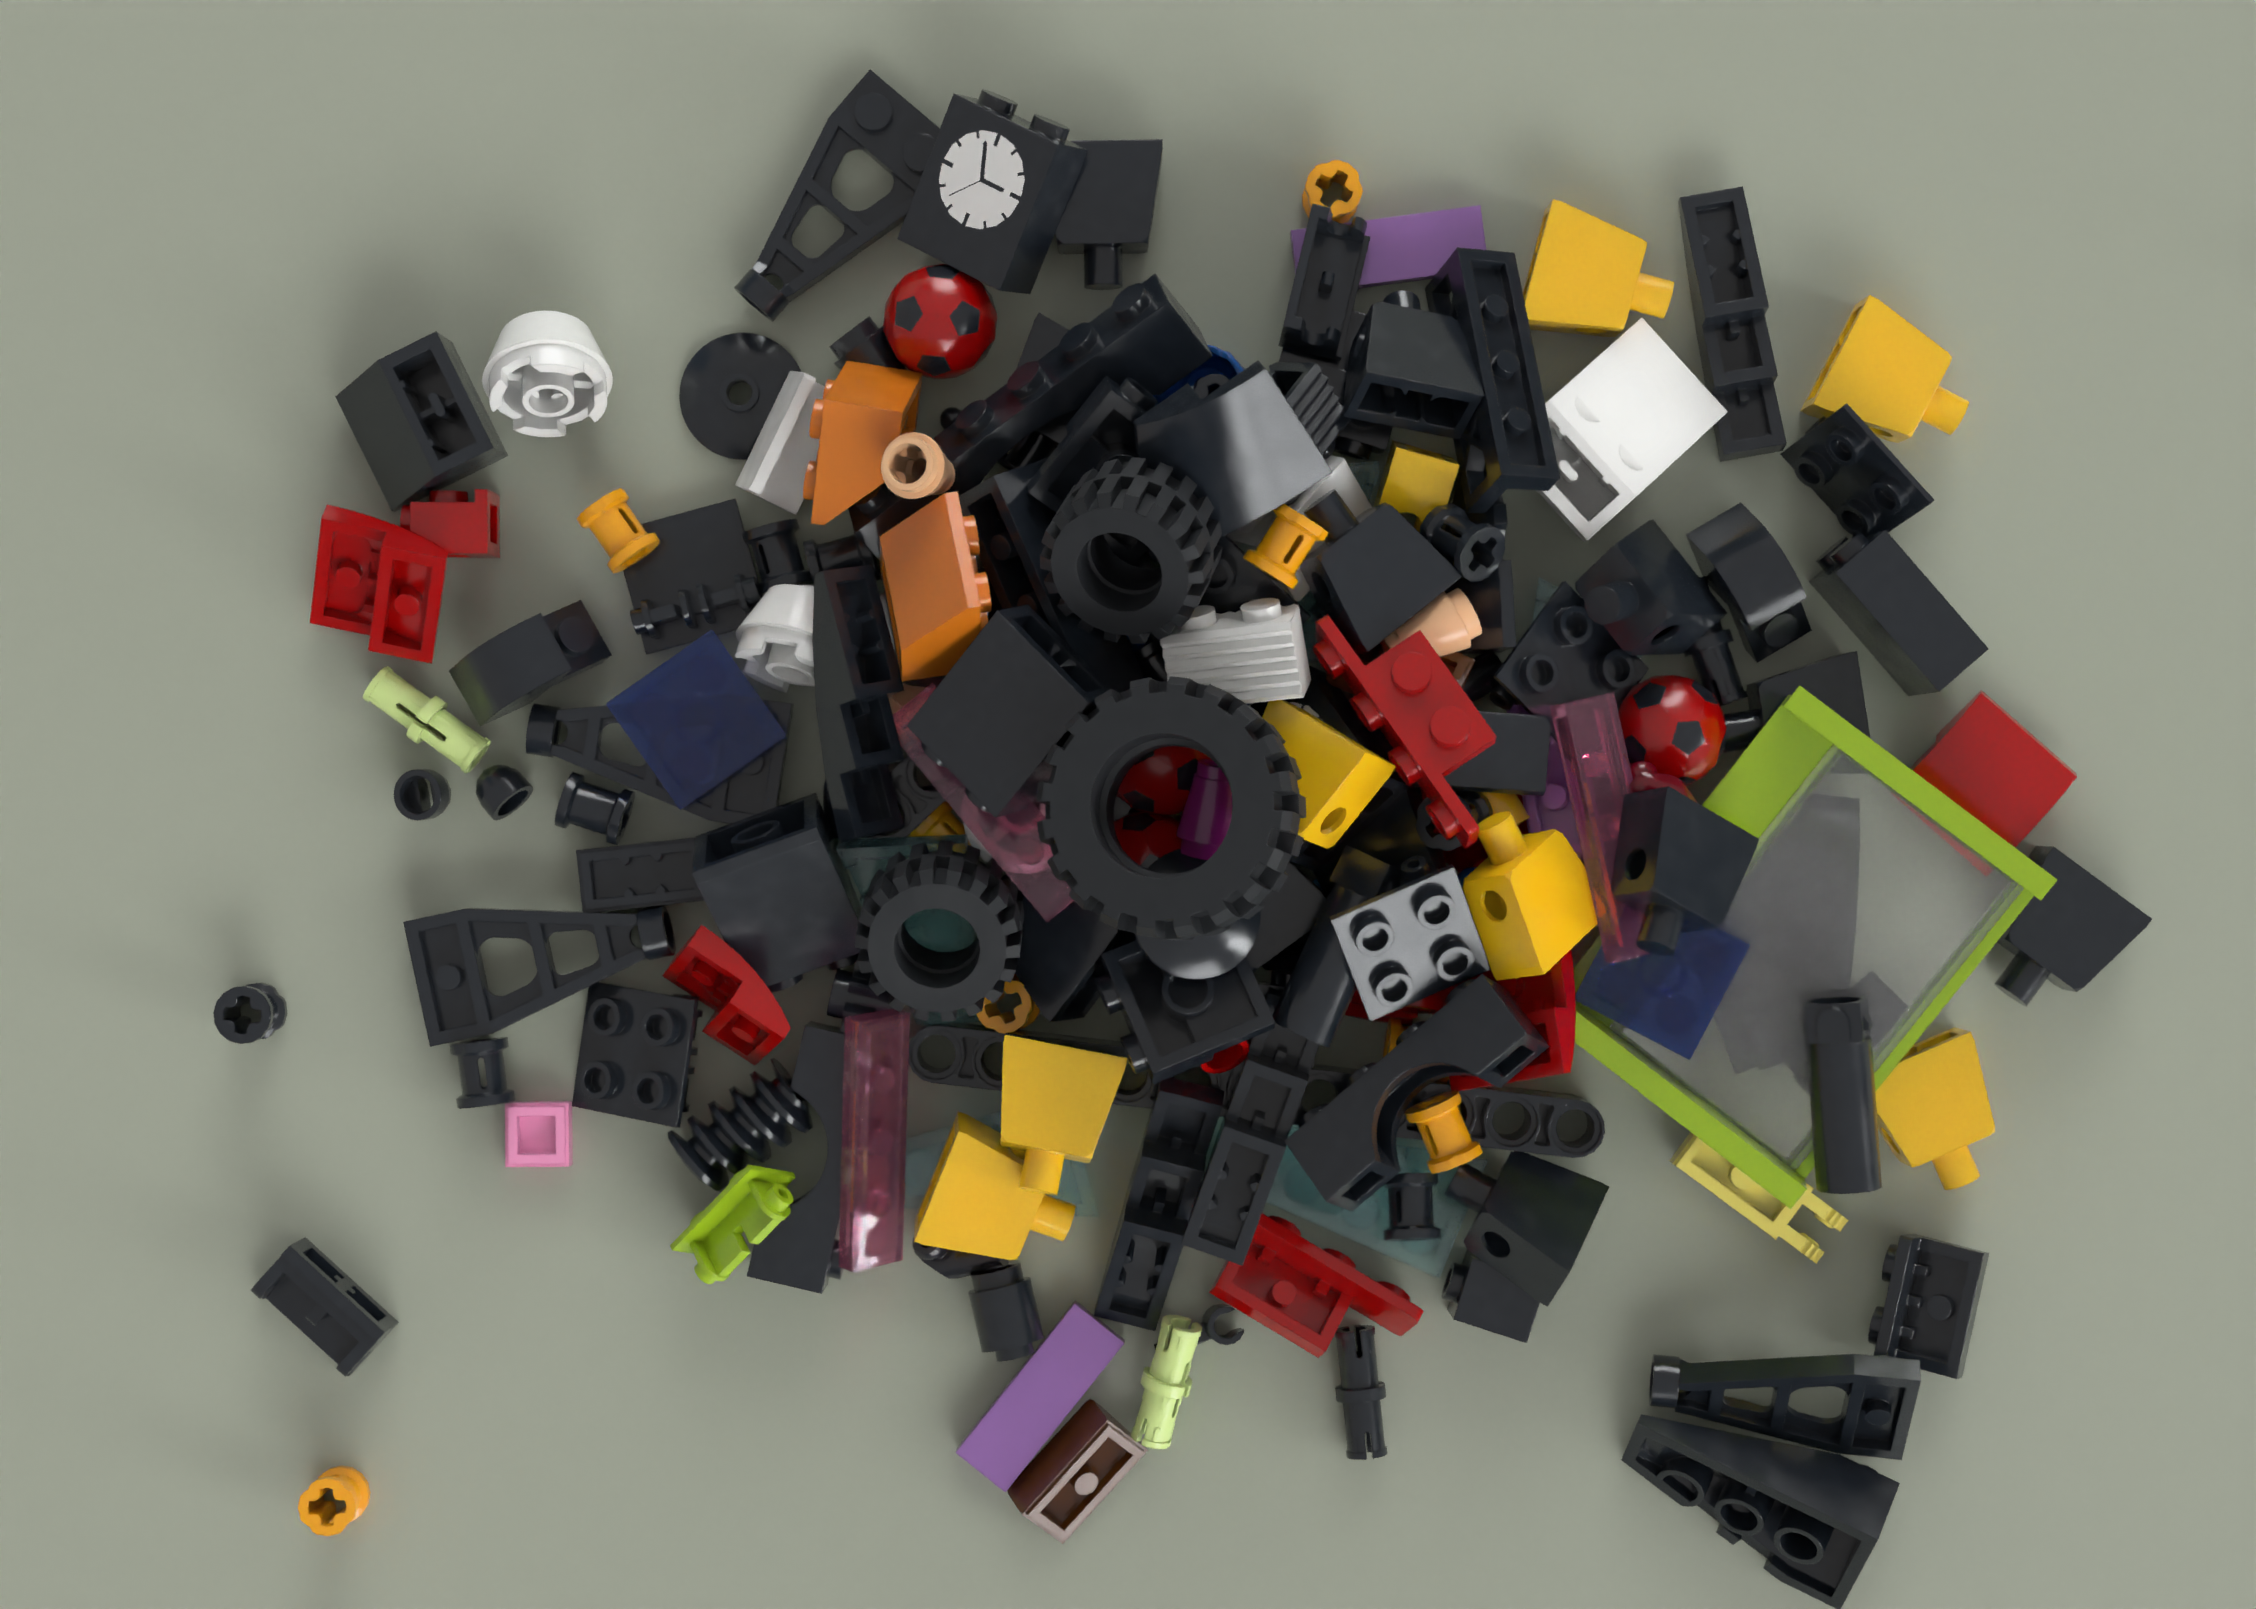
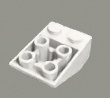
(1623, 427)

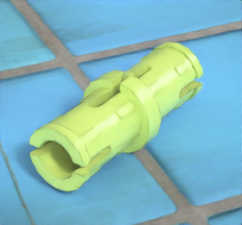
(426, 719)
(1166, 1381)

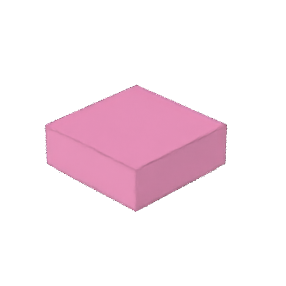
(538, 1134)

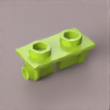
(749, 1204)

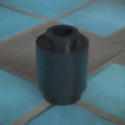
(1005, 1312)

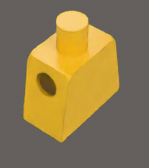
(1588, 276)
(1886, 376)
(1416, 480)
(1334, 770)
(1527, 898)
(1054, 1106)
(1937, 1107)
(977, 1198)

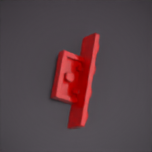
(1420, 714)
(1307, 1288)

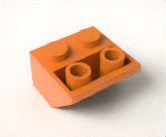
(855, 425)
(933, 587)

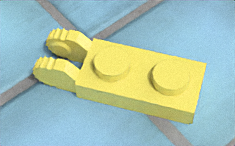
(1751, 1199)

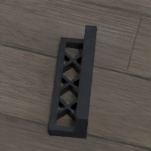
(1511, 421)

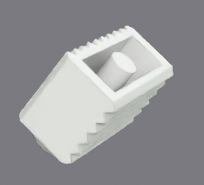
(1247, 653)

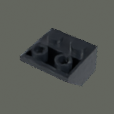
(420, 421)

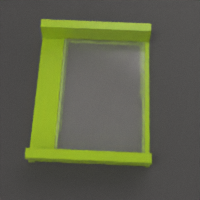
(1851, 892)

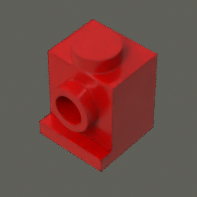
(457, 525)

